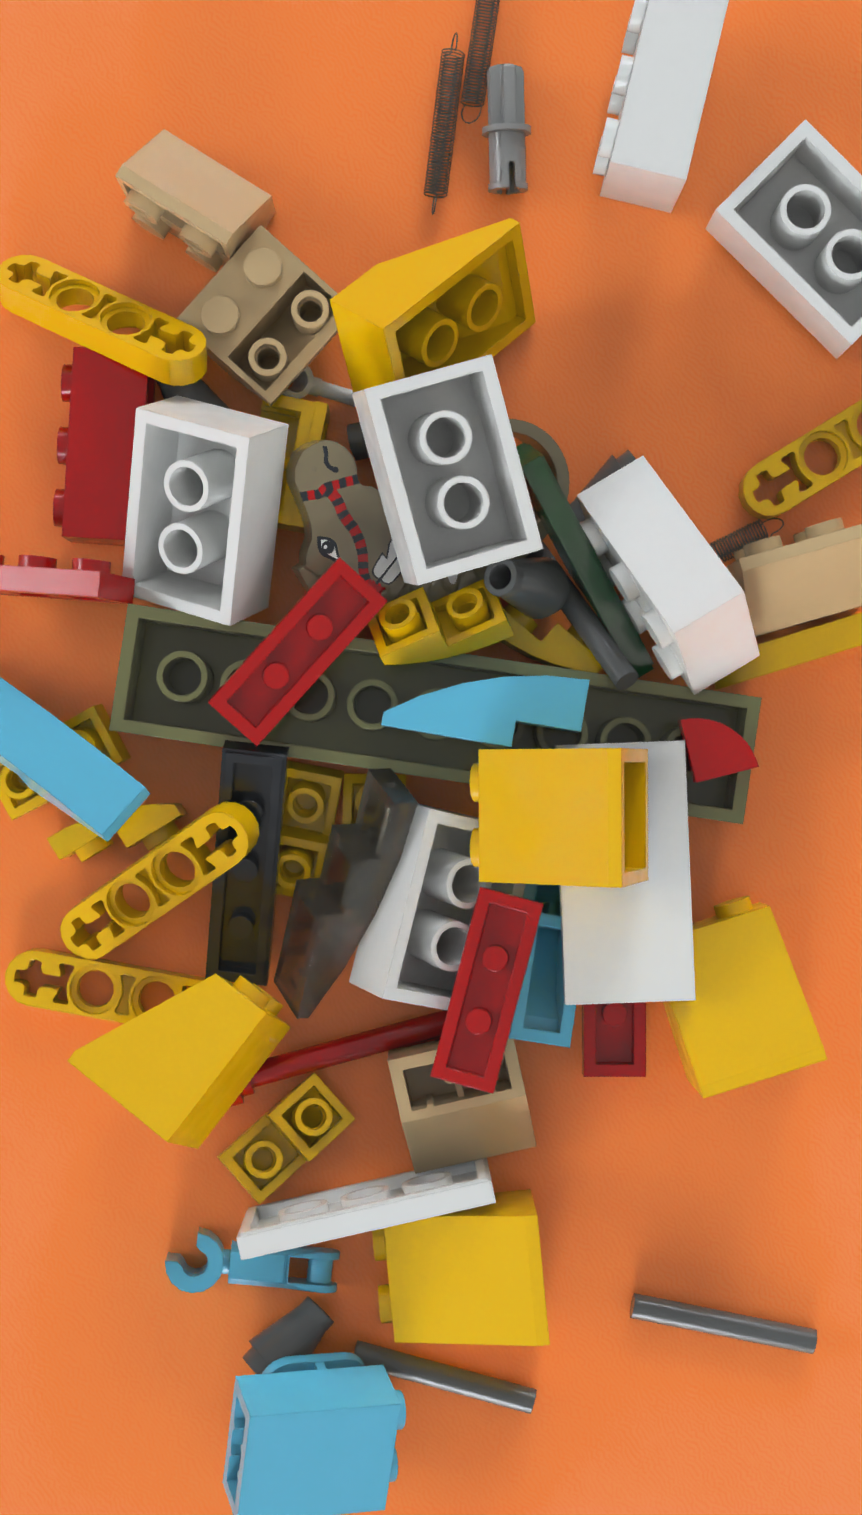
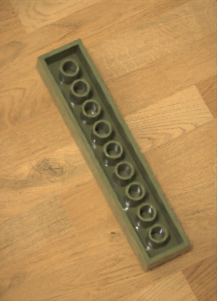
(181, 660)

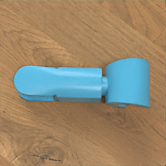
(263, 1271)

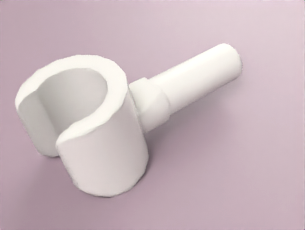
(314, 386)

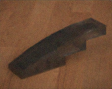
(337, 908)

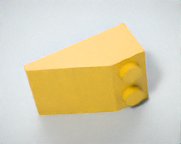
(435, 306)

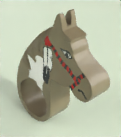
(350, 521)

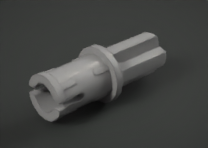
(506, 129)

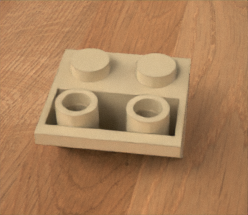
(192, 198)
(264, 316)
(802, 579)
(455, 1122)

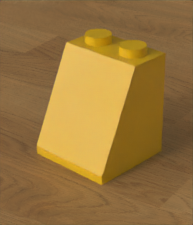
(561, 816)
(747, 1006)
(186, 1056)
(466, 1276)

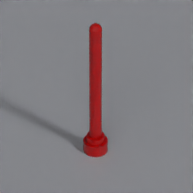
(346, 1050)

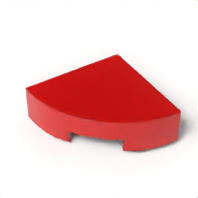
(714, 749)

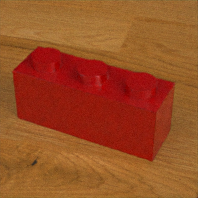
(97, 446)

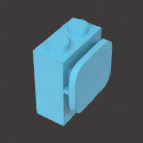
(313, 1437)

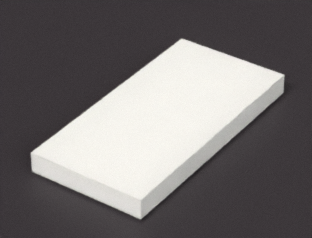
(637, 937)
(363, 1207)

